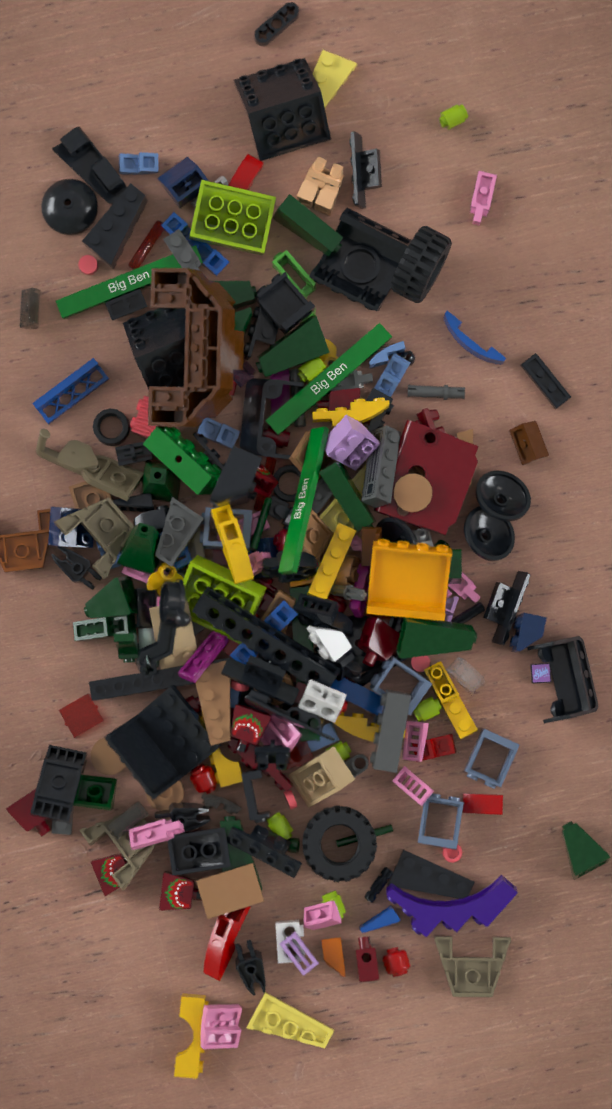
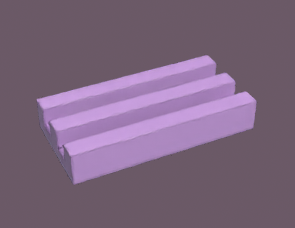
(304, 947)

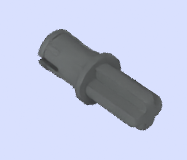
(348, 592)

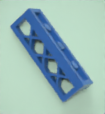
(68, 384)

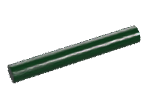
(260, 524)
(353, 839)

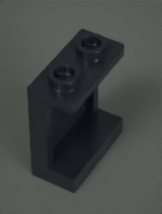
(284, 303)
(247, 778)

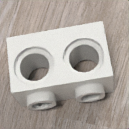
(322, 701)
(281, 936)

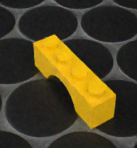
(332, 561)
(227, 770)
(188, 1061)

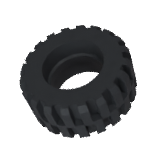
(421, 264)
(339, 870)

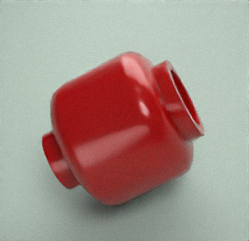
(203, 779)
(396, 962)

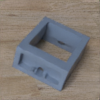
(247, 526)
(418, 691)
(505, 768)
(452, 801)

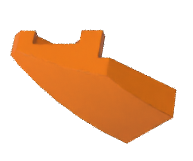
(333, 954)

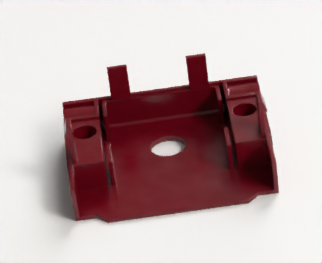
(447, 467)

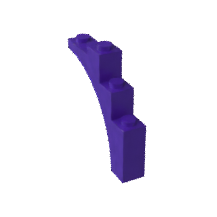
(454, 913)

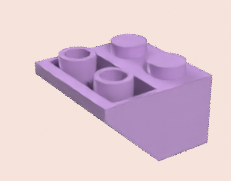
(350, 443)

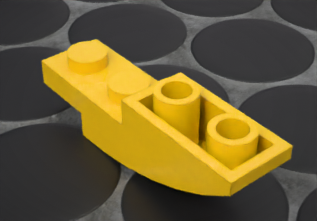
(359, 410)
(233, 544)
(450, 700)
(357, 726)

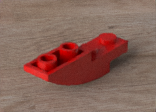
(221, 942)

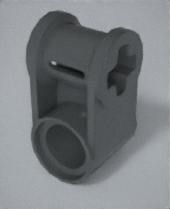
(351, 766)

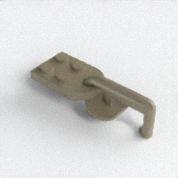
(96, 470)

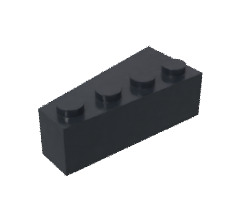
(116, 226)

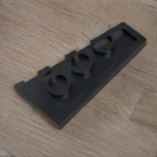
(425, 876)

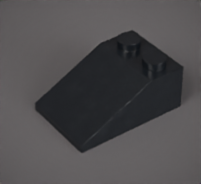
(199, 851)

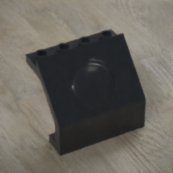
(364, 262)

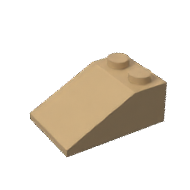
(184, 641)
(321, 777)

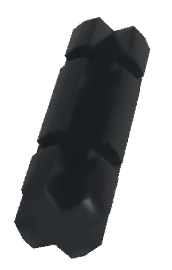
(378, 885)

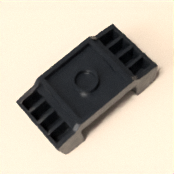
(58, 784)

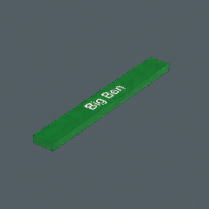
(114, 287)
(328, 379)
(303, 500)

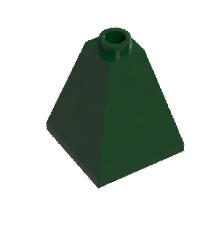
(163, 488)
(141, 549)
(113, 600)
(582, 850)

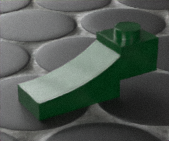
(103, 627)
(127, 647)

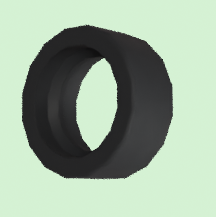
(111, 441)
(283, 470)

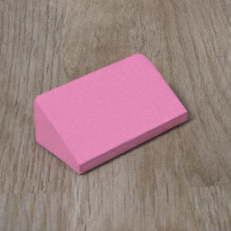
(321, 915)

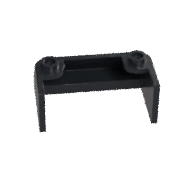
(253, 415)
(236, 480)
(570, 676)

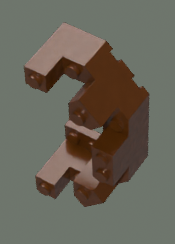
(210, 348)

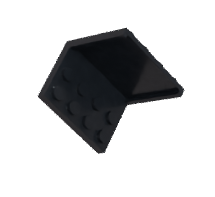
(284, 108)
(159, 345)
(162, 742)

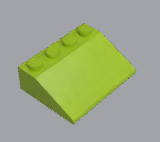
(232, 217)
(204, 574)

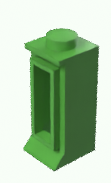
(284, 258)

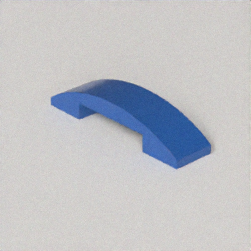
(211, 258)
(469, 345)
(278, 618)
(359, 695)

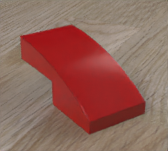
(246, 173)
(437, 747)
(483, 804)

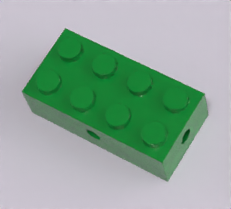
(183, 459)

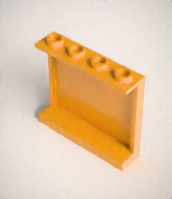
(409, 580)

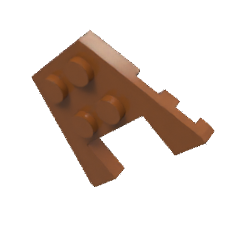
(26, 549)

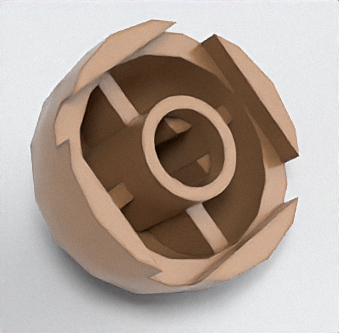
(348, 571)

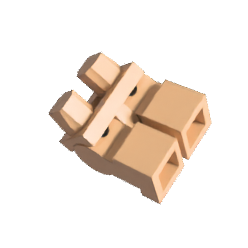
(321, 186)

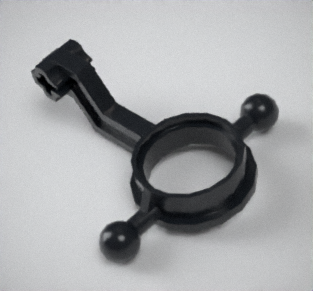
(171, 618)

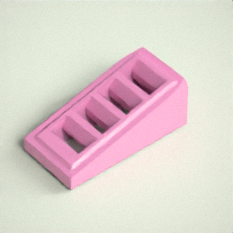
(408, 740)
(402, 775)

